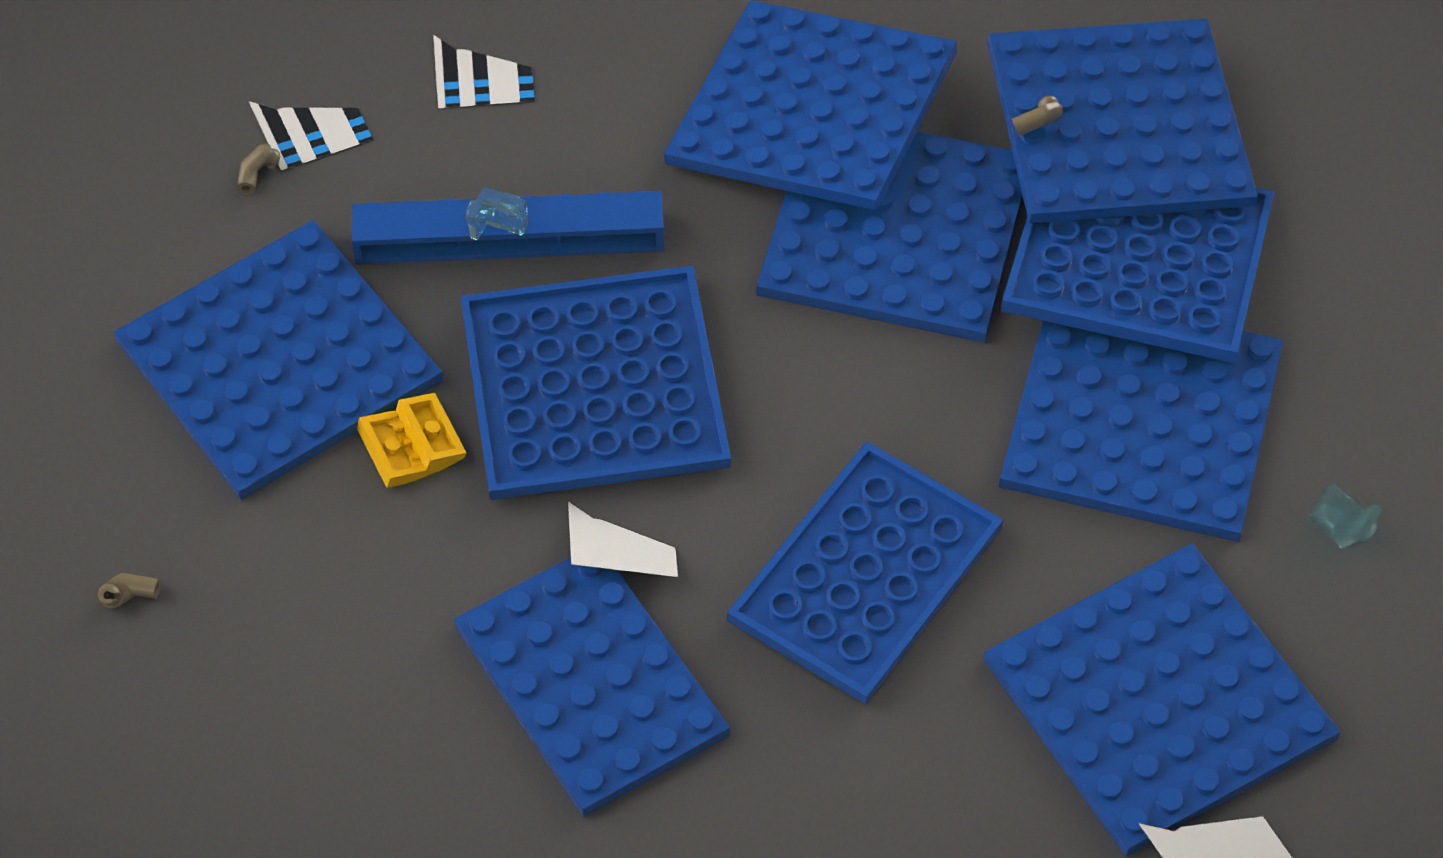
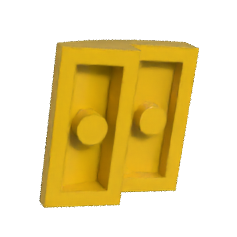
(411, 440)

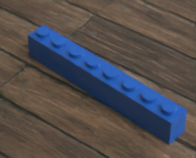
(556, 228)

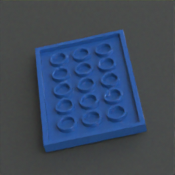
(865, 572)
(591, 681)

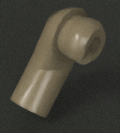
(1048, 112)
(250, 167)
(127, 586)

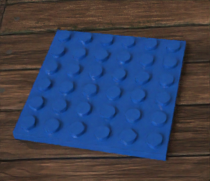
(812, 104)
(1139, 122)
(918, 261)
(1145, 277)
(277, 358)
(594, 382)
(1142, 428)
(1160, 697)

